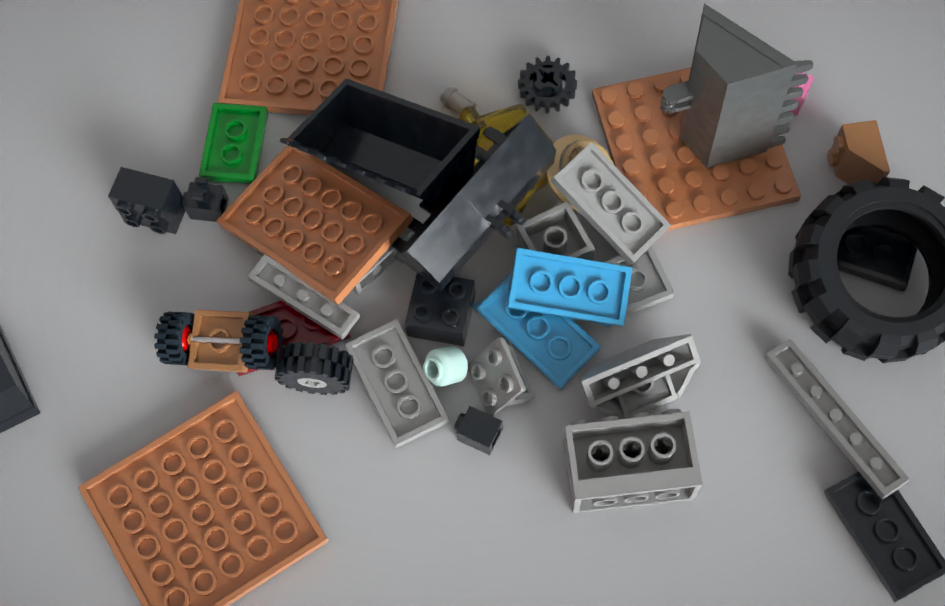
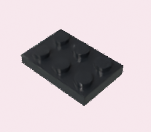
(877, 255)

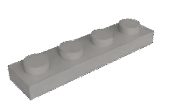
(298, 295)

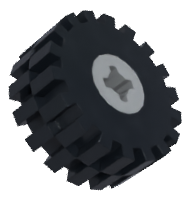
(314, 368)

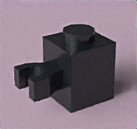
(204, 200)

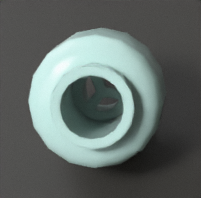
(445, 366)

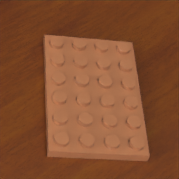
(315, 222)

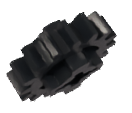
(547, 84)

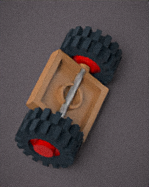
(219, 340)

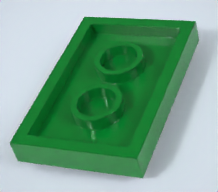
(233, 143)

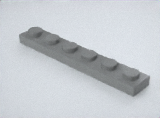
(837, 419)

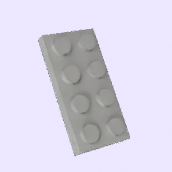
(610, 203)
(397, 383)

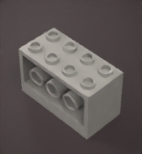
(635, 480)

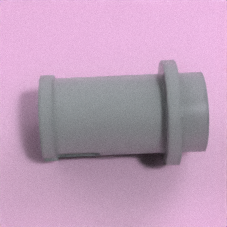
(456, 101)

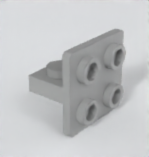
(500, 377)

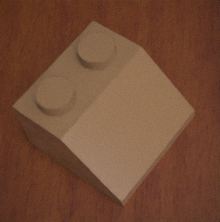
(858, 153)

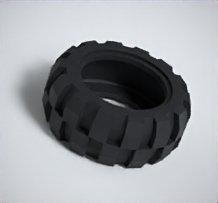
(826, 299)

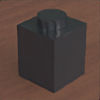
(478, 430)

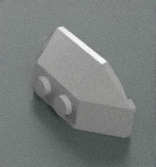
(642, 376)

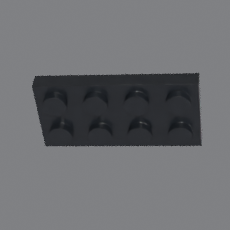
(887, 536)

